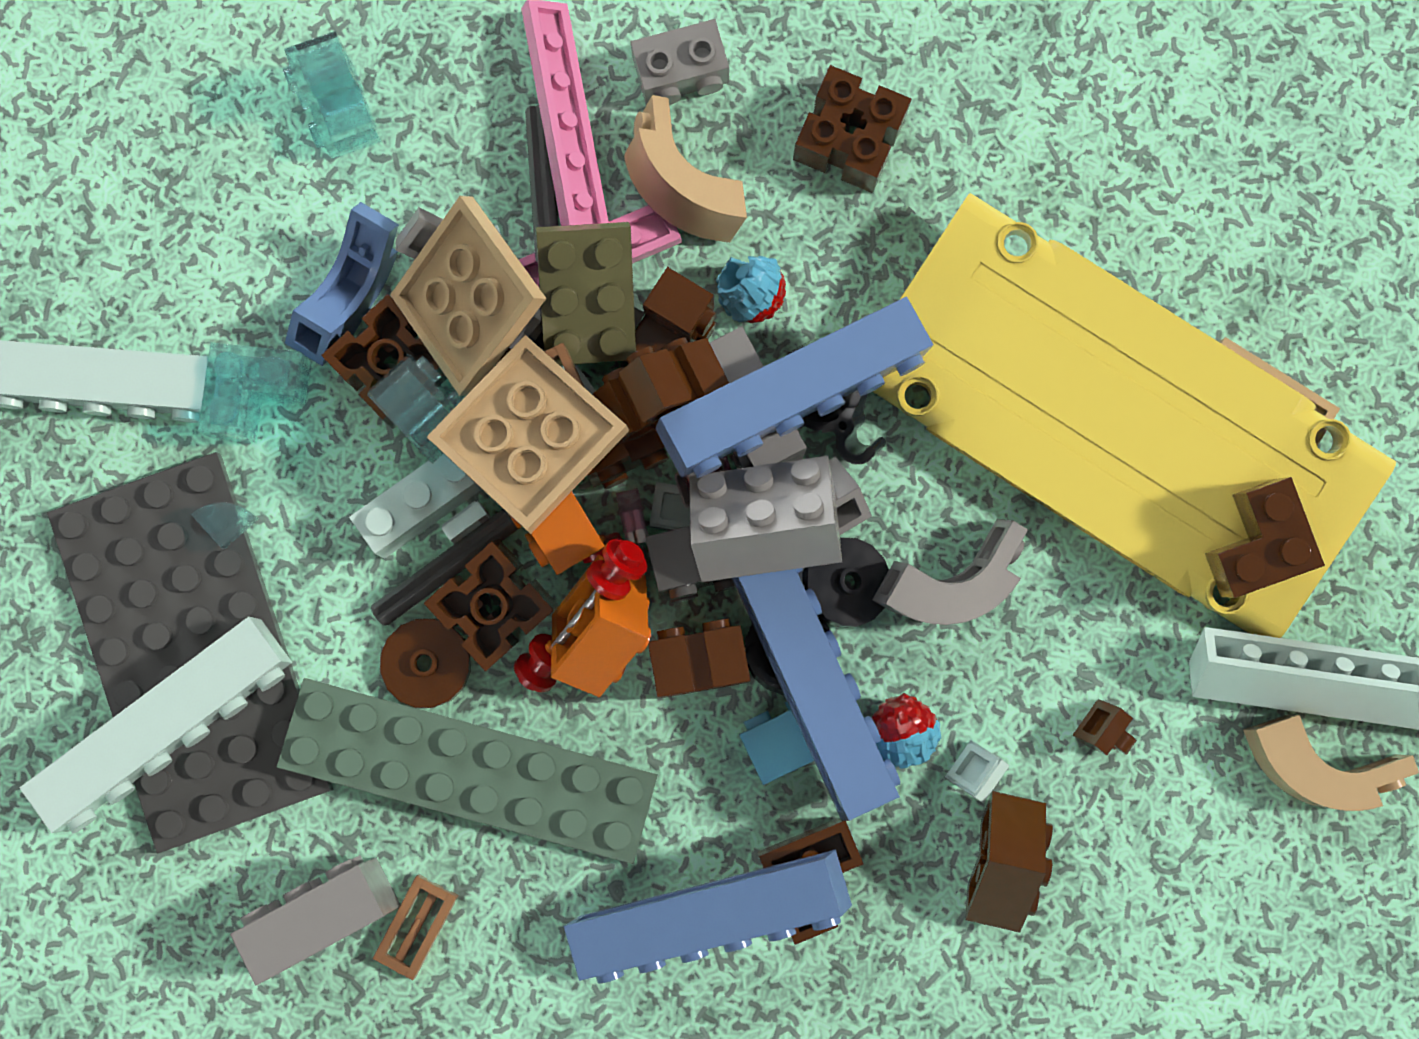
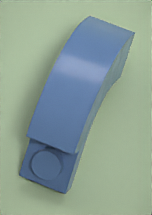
(349, 287)

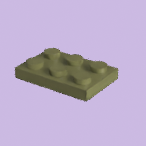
(587, 290)

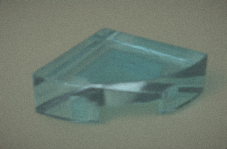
(224, 521)

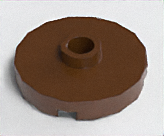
(449, 663)

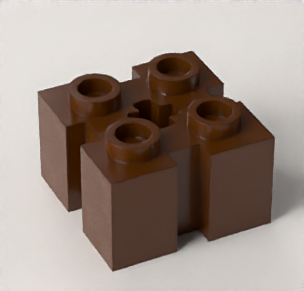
(844, 104)
(362, 358)
(660, 383)
(464, 601)
(698, 660)

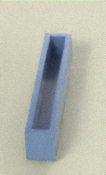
(793, 388)
(819, 691)
(709, 916)

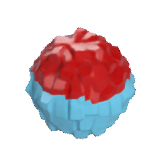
(751, 289)
(906, 731)

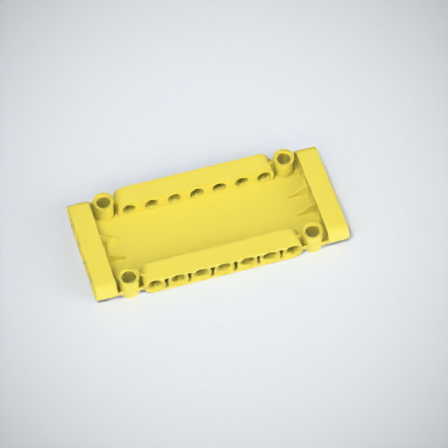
(1121, 412)

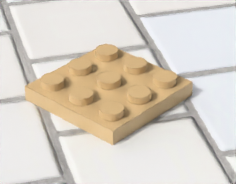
(467, 295)
(528, 434)

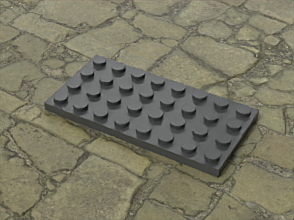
(151, 601)

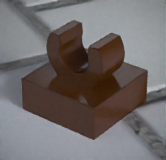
(1105, 729)

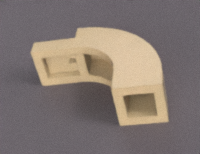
(676, 189)
(1293, 766)

